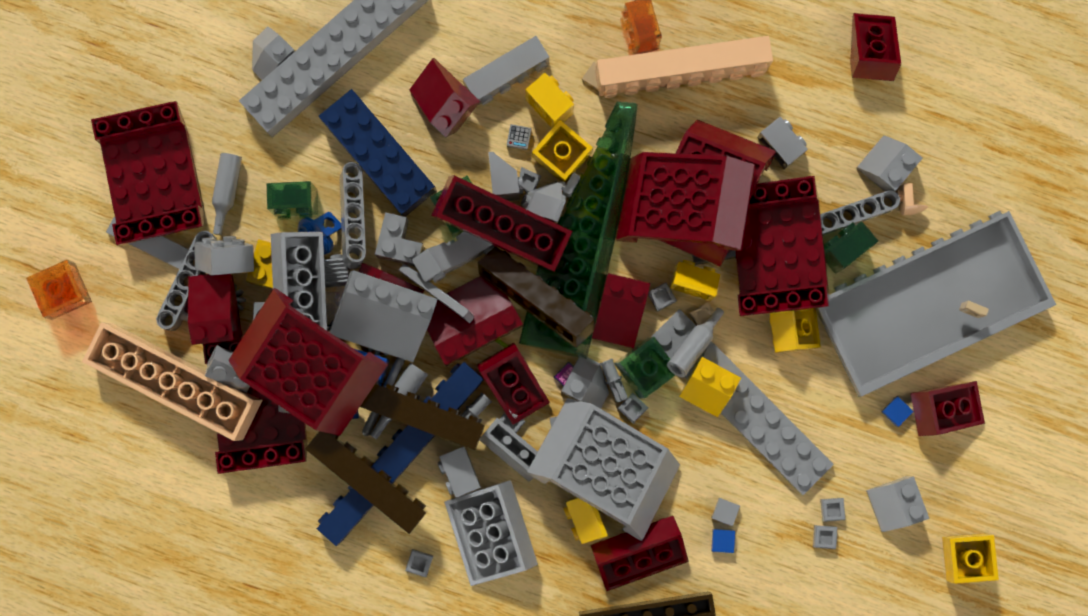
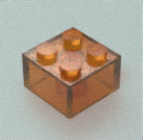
(641, 26)
(59, 289)

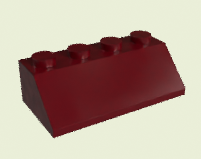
(628, 559)

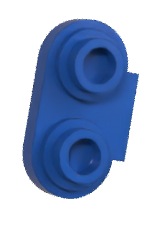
(310, 225)

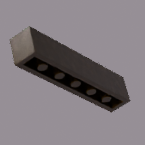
(536, 296)
(424, 415)
(367, 481)
(685, 605)

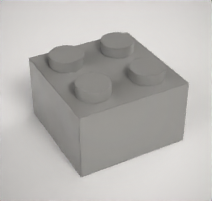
(224, 256)

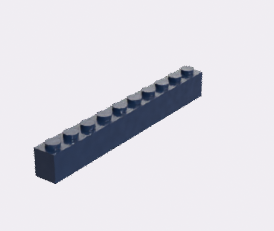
(399, 455)

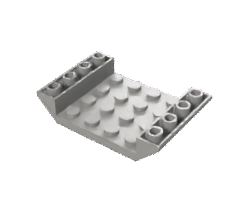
(606, 465)

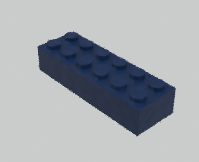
(377, 153)

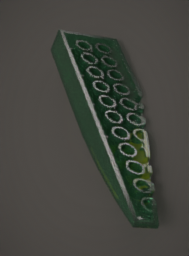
(594, 220)

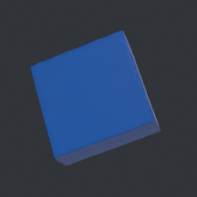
(897, 411)
(723, 541)

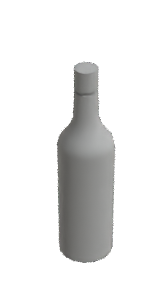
(225, 188)
(694, 346)
(409, 381)

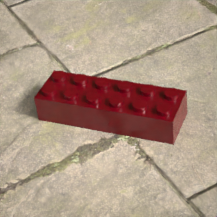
(501, 223)

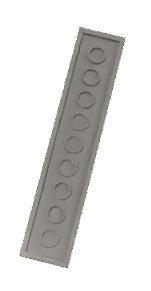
(755, 414)

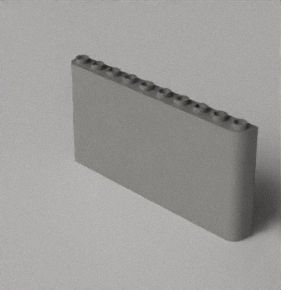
(911, 310)

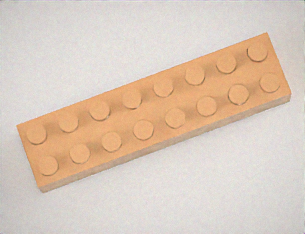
(683, 66)
(171, 381)

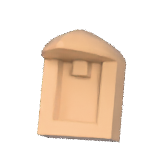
(906, 204)

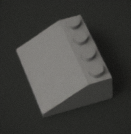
(383, 316)
(491, 533)

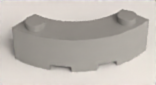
(446, 257)

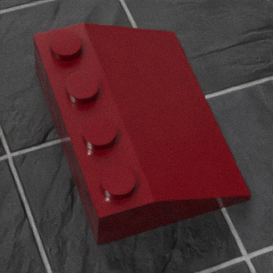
(492, 320)

